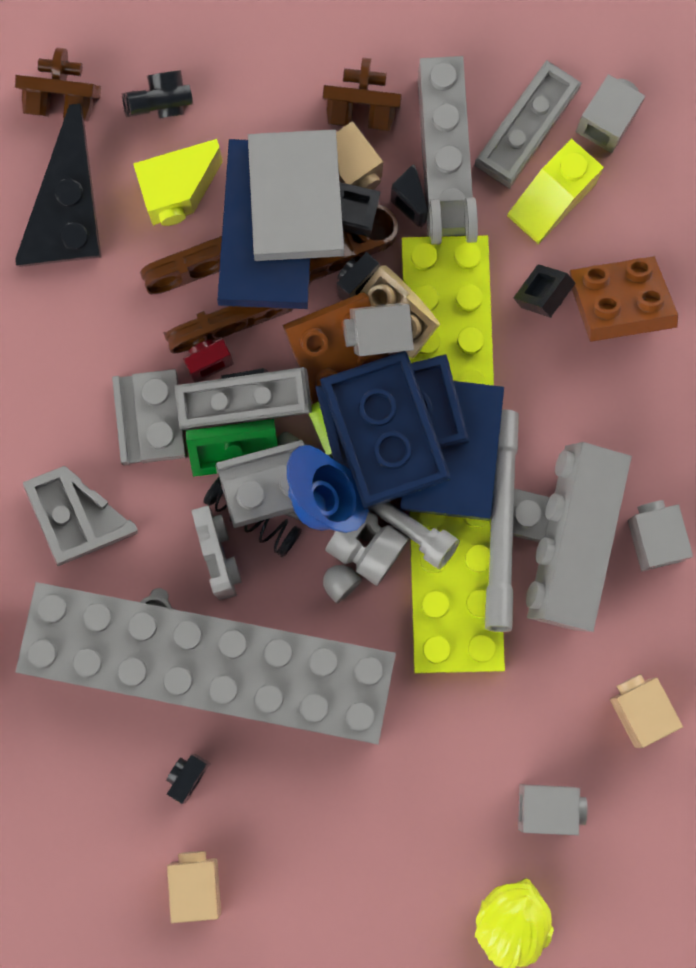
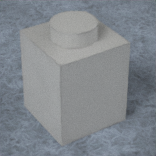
(610, 112)
(379, 329)
(659, 535)
(551, 809)

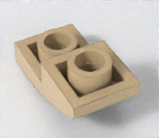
(387, 289)

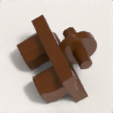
(37, 91)
(341, 99)

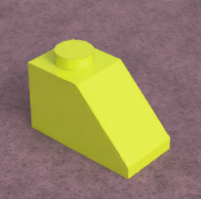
(177, 181)
(555, 191)

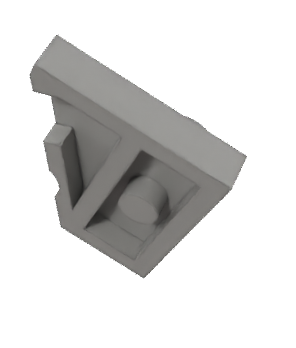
(74, 516)
(223, 571)

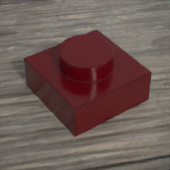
(207, 359)

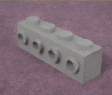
(578, 536)

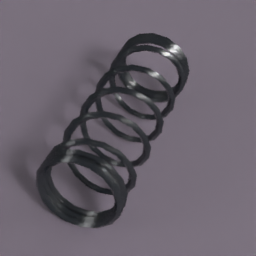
(214, 495)

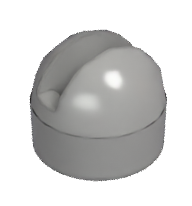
(340, 582)

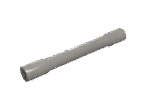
(499, 590)

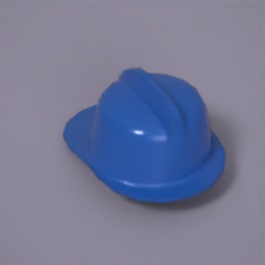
(323, 491)

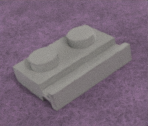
(148, 417)
(257, 484)

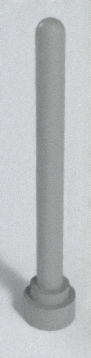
(436, 545)

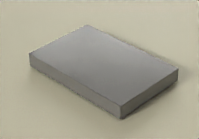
(295, 195)

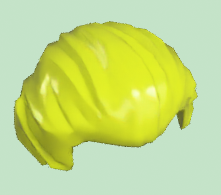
(514, 925)

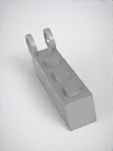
(446, 149)

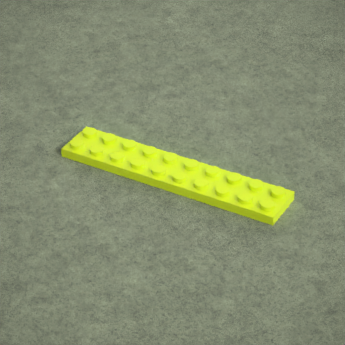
(452, 601)

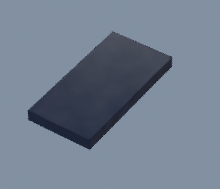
(240, 277)

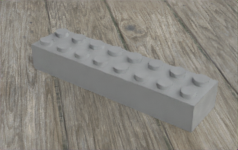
(206, 663)

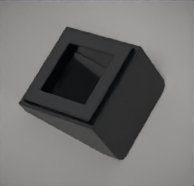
(409, 197)

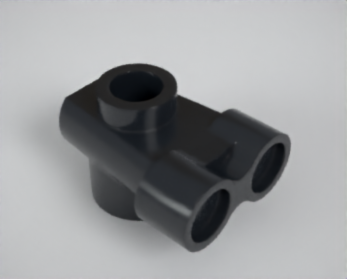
(165, 95)

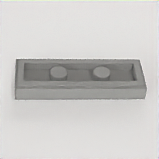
(527, 124)
(243, 399)

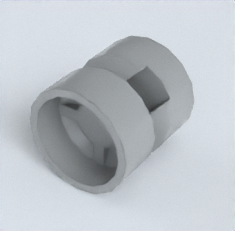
(375, 559)

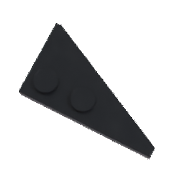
(64, 212)

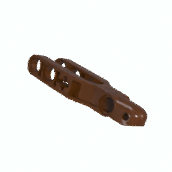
(205, 260)

